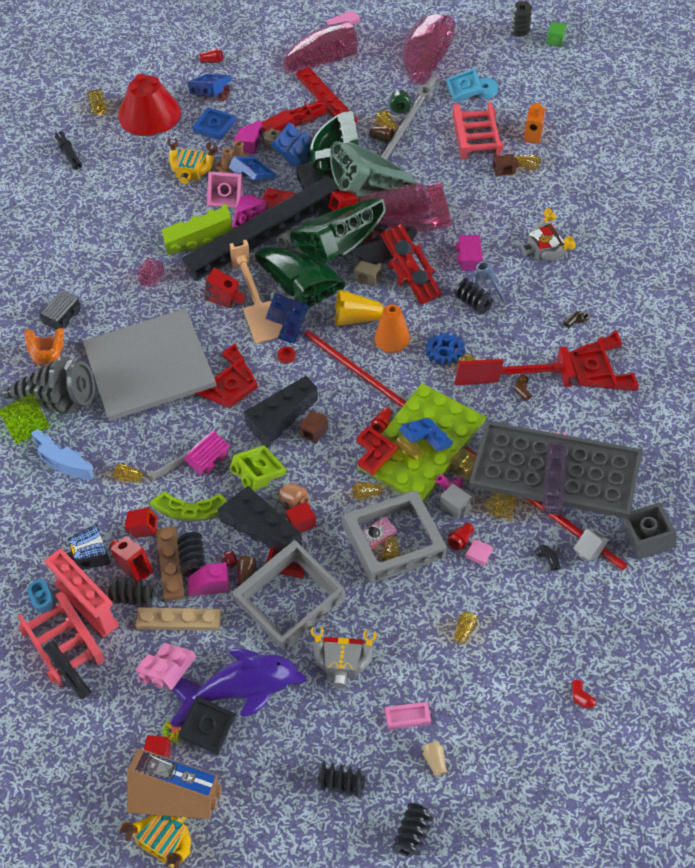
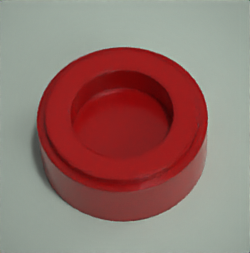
(286, 354)

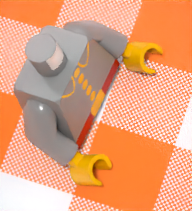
(342, 656)

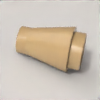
(435, 758)

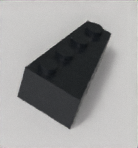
(279, 411)
(260, 521)

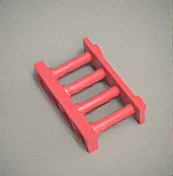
(463, 137)
(71, 622)

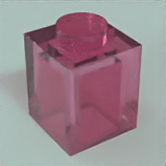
(150, 272)

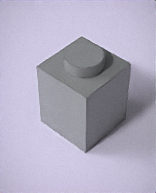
(456, 501)
(590, 544)

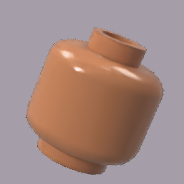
(293, 495)

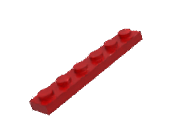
(322, 92)

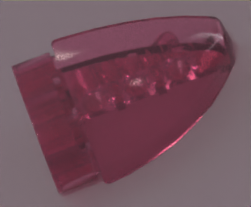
(426, 46)
(322, 47)
(414, 207)

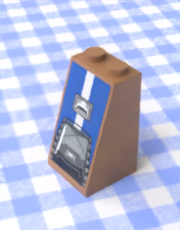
(170, 787)

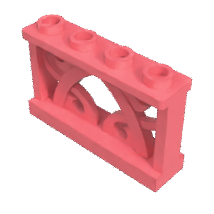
(82, 592)

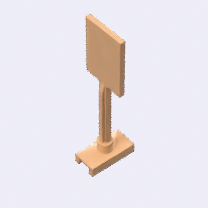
(261, 328)

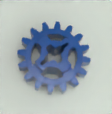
(445, 349)

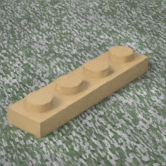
(178, 619)

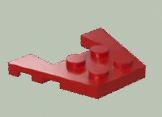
(594, 369)
(233, 382)

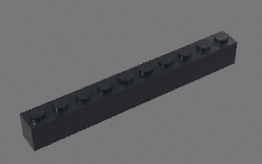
(261, 228)

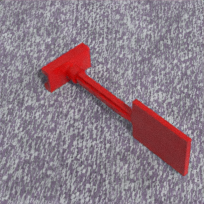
(490, 370)

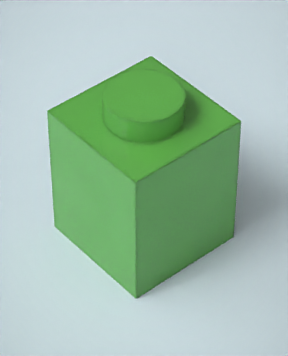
(556, 34)

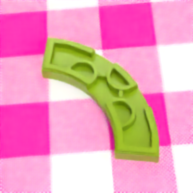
(185, 511)

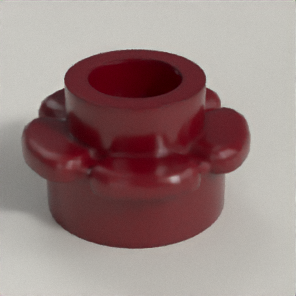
(229, 558)

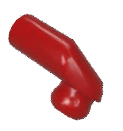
(581, 697)

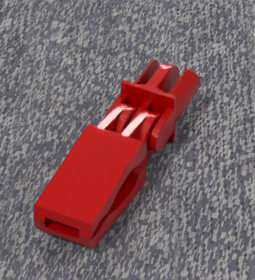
(296, 116)

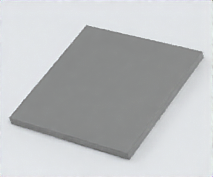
(148, 364)

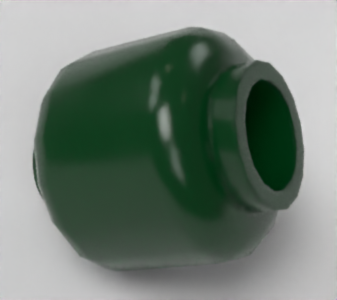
(400, 101)

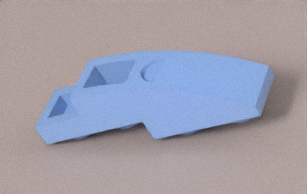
(63, 460)

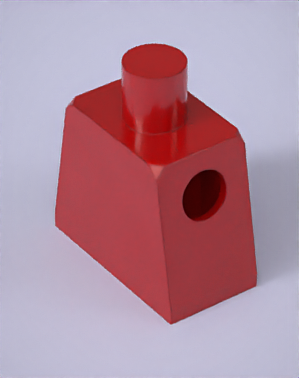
(125, 552)

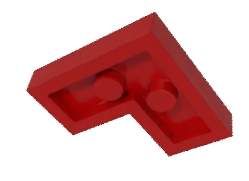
(378, 447)

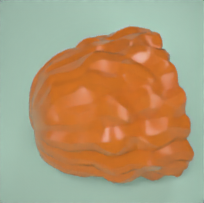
(44, 349)

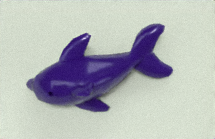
(249, 677)

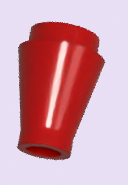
(212, 56)
(382, 420)
(459, 538)

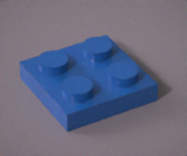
(214, 123)

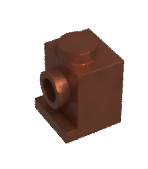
(504, 164)

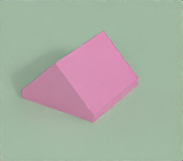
(224, 189)

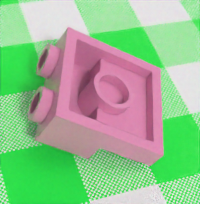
(166, 666)

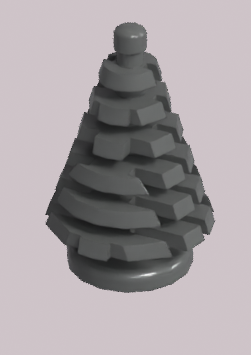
(57, 386)

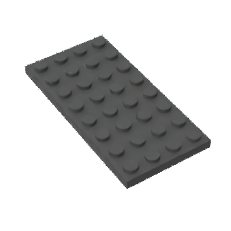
(597, 473)

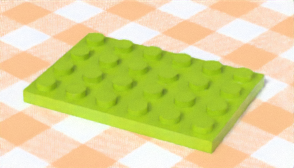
(451, 417)

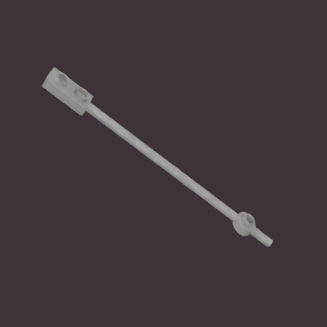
(424, 92)

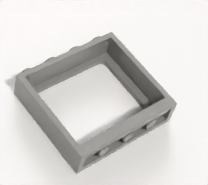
(292, 553)
(377, 570)

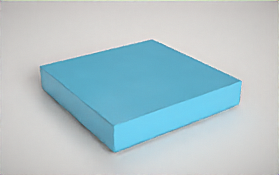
(464, 85)

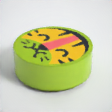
(171, 732)

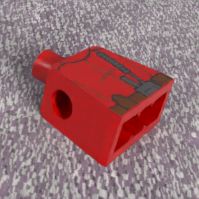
(222, 289)

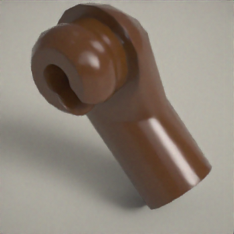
(520, 387)

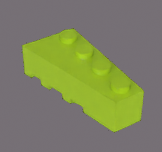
(197, 231)

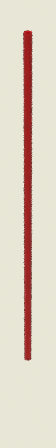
(399, 401)

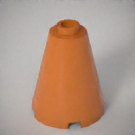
(392, 332)

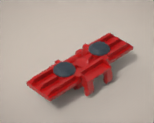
(404, 264)

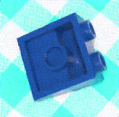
(208, 84)
(293, 145)
(252, 168)

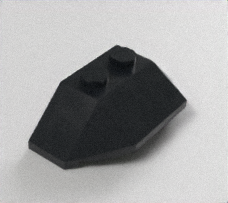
(375, 250)

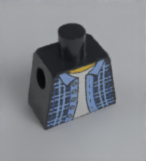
(88, 549)

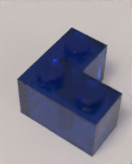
(288, 314)

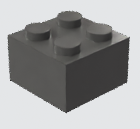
(649, 531)

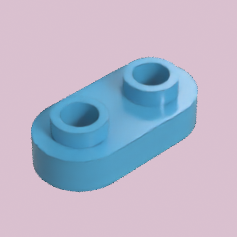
(41, 596)

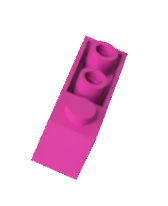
(248, 208)

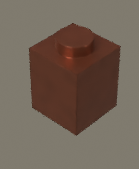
(314, 426)

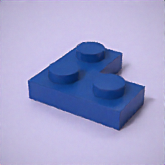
(426, 430)

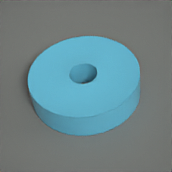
(489, 86)

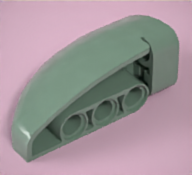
(366, 172)

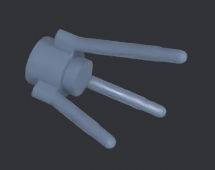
(485, 272)

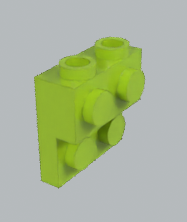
(257, 467)

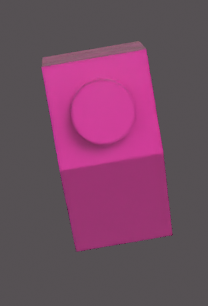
(250, 136)
(209, 580)

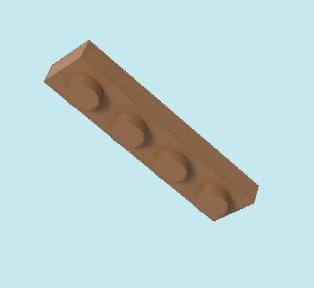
(169, 564)

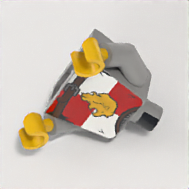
(546, 242)

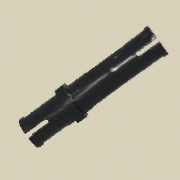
(66, 146)
(64, 666)

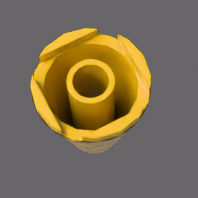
(356, 309)

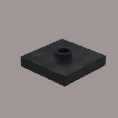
(206, 725)

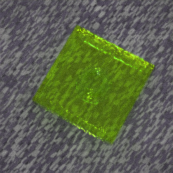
(23, 418)

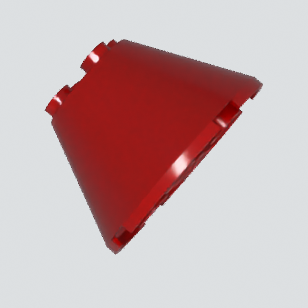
(148, 107)

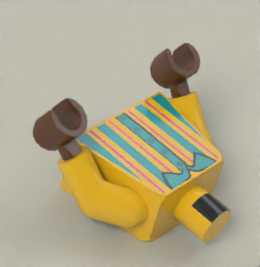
(190, 163)
(162, 837)

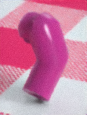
(445, 483)

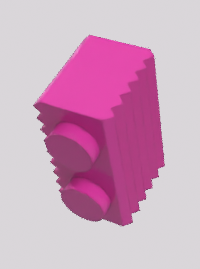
(469, 252)
(207, 453)

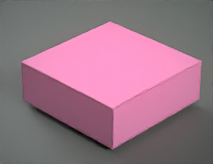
(479, 552)

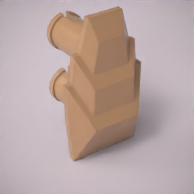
(223, 164)

